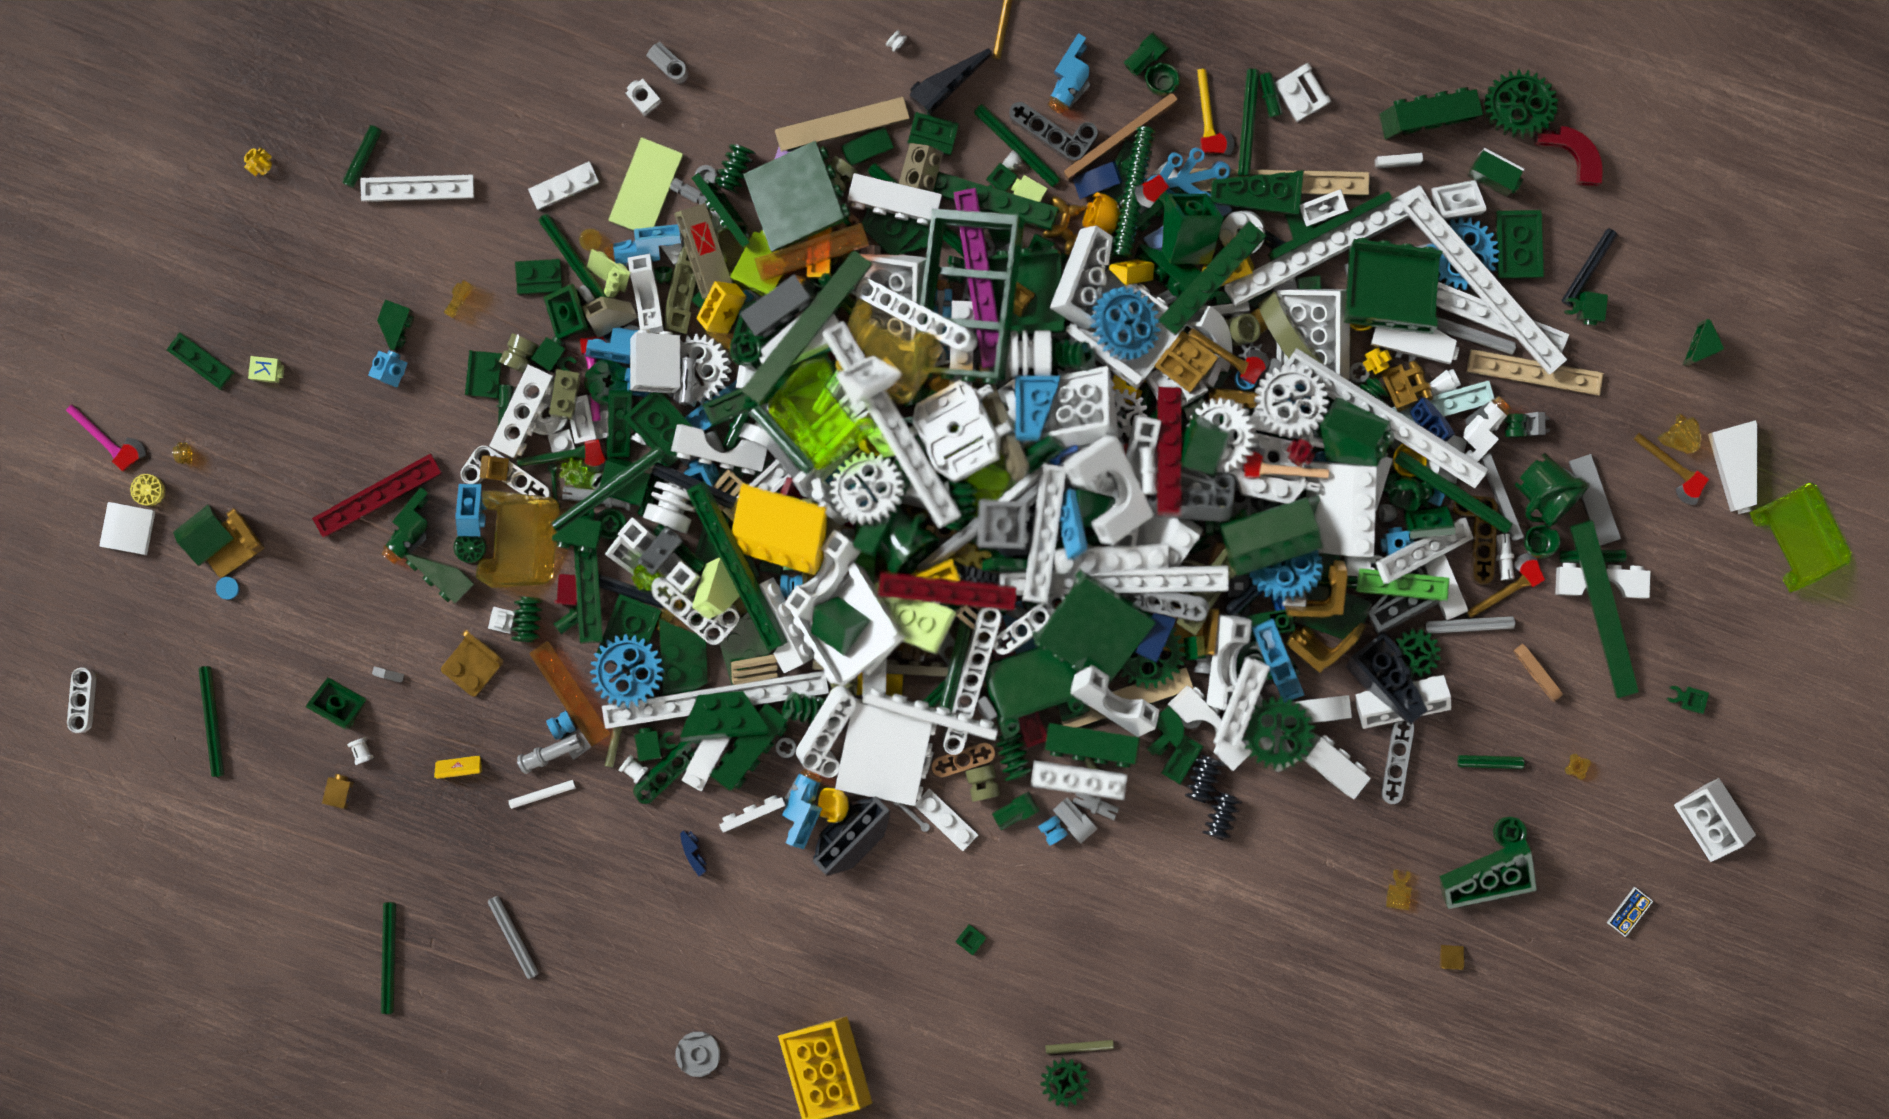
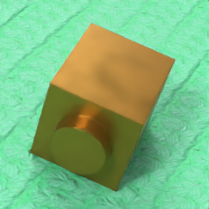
(337, 791)

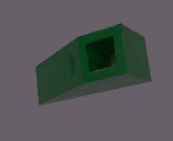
(1173, 277)
(446, 577)

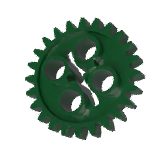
(1503, 113)
(1133, 665)
(1298, 735)

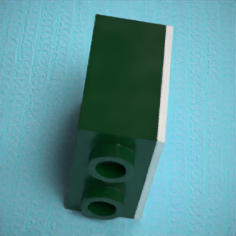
(1496, 173)

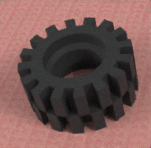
(977, 575)

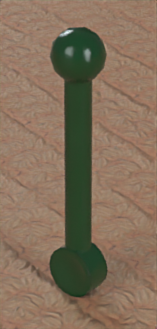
(553, 468)

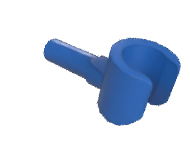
(1057, 459)

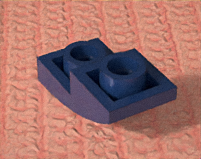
(1097, 180)
(1430, 418)
(1156, 638)
(689, 844)

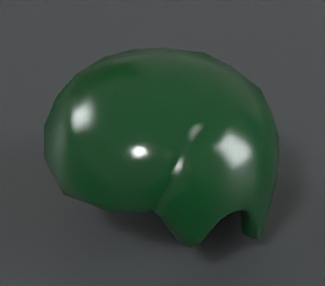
(1162, 79)
(1541, 541)

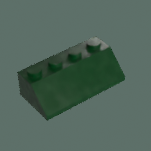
(1271, 536)

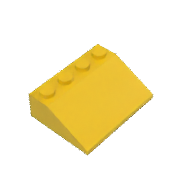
(780, 529)
(825, 1069)

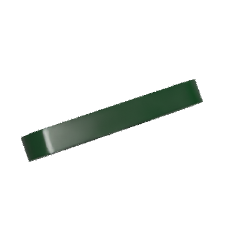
(665, 766)

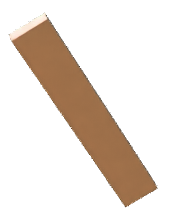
(1120, 137)

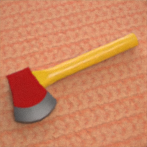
(1211, 142)

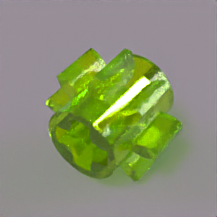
(573, 472)
(643, 578)

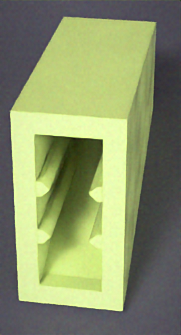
(715, 590)

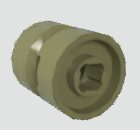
(843, 172)
(1243, 329)
(518, 353)
(979, 775)

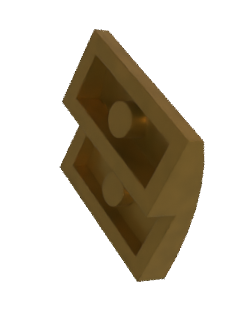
(1186, 362)

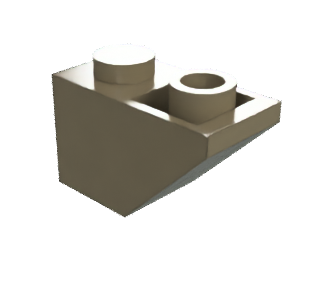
(608, 314)

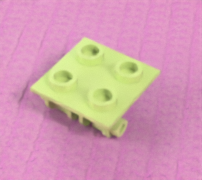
(613, 273)

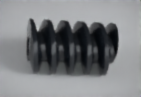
(1205, 778)
(1222, 816)

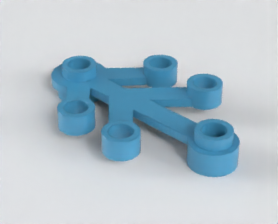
(1184, 179)

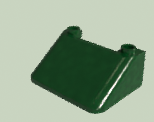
(1029, 684)

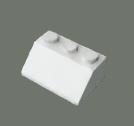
(1715, 820)

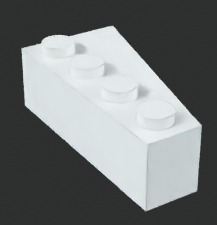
(1083, 277)

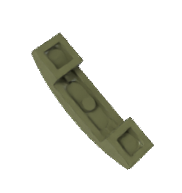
(680, 295)
(1282, 328)
(1210, 596)

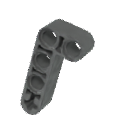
(1049, 129)
(1209, 501)

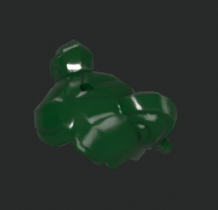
(1407, 492)

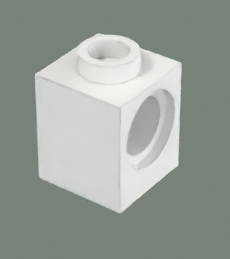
(643, 106)

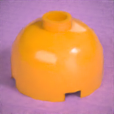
(1102, 213)

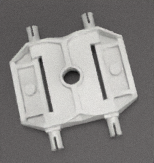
(960, 406)
(1273, 488)

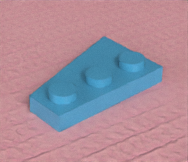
(1032, 404)

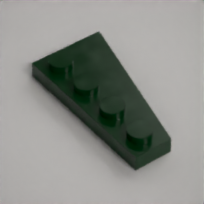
(1260, 192)

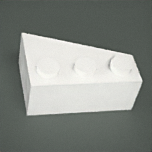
(1335, 765)

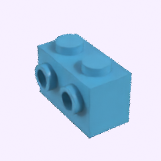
(469, 510)

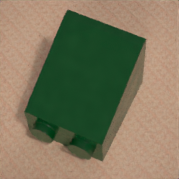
(1190, 229)
(1355, 435)

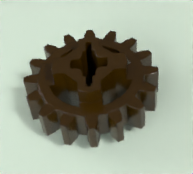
(912, 652)

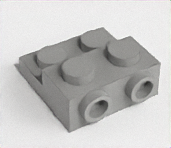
(1003, 524)

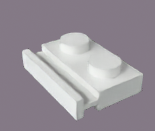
(822, 495)

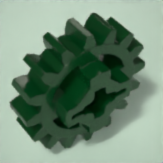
(1418, 642)
(1054, 1078)

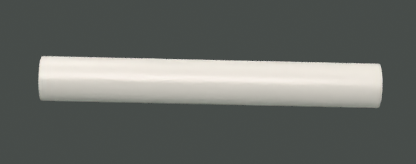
(541, 794)

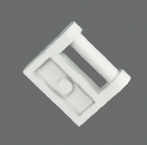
(1296, 96)

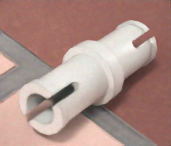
(1148, 471)
(1505, 557)

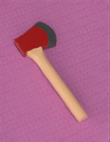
(1255, 467)

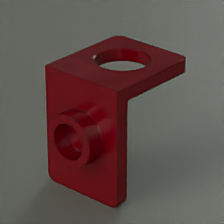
(566, 590)

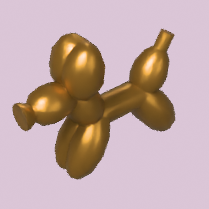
(1062, 229)

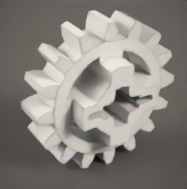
(1120, 403)

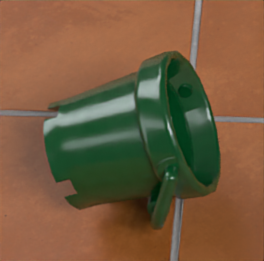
(1550, 490)
(907, 543)

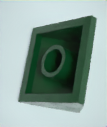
(566, 312)
(1704, 343)
(1203, 445)
(635, 490)
(1092, 507)
(202, 535)
(838, 624)
(336, 703)

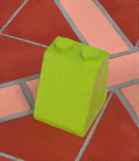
(746, 271)

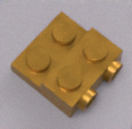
(1244, 397)

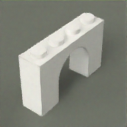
(1131, 505)

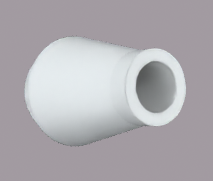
(1444, 383)

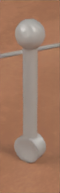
(924, 826)

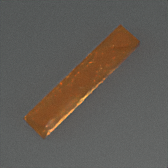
(811, 252)
(569, 693)

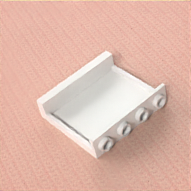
(1134, 370)
(874, 641)
(885, 754)
(1078, 779)

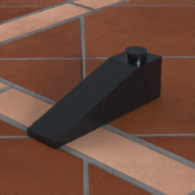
(940, 86)
(1384, 674)

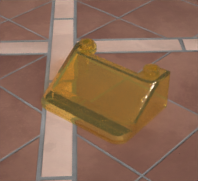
(911, 358)
(522, 540)

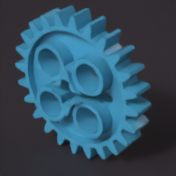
(1482, 247)
(1108, 328)
(1271, 578)
(637, 688)

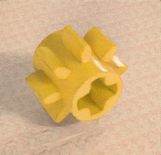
(257, 161)
(1377, 360)

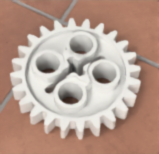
(713, 359)
(1285, 382)
(1234, 420)
(884, 476)

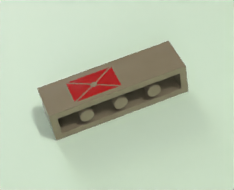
(703, 247)

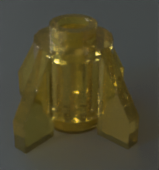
(1683, 435)

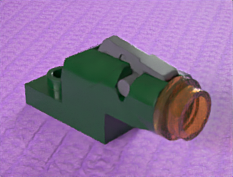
(410, 531)

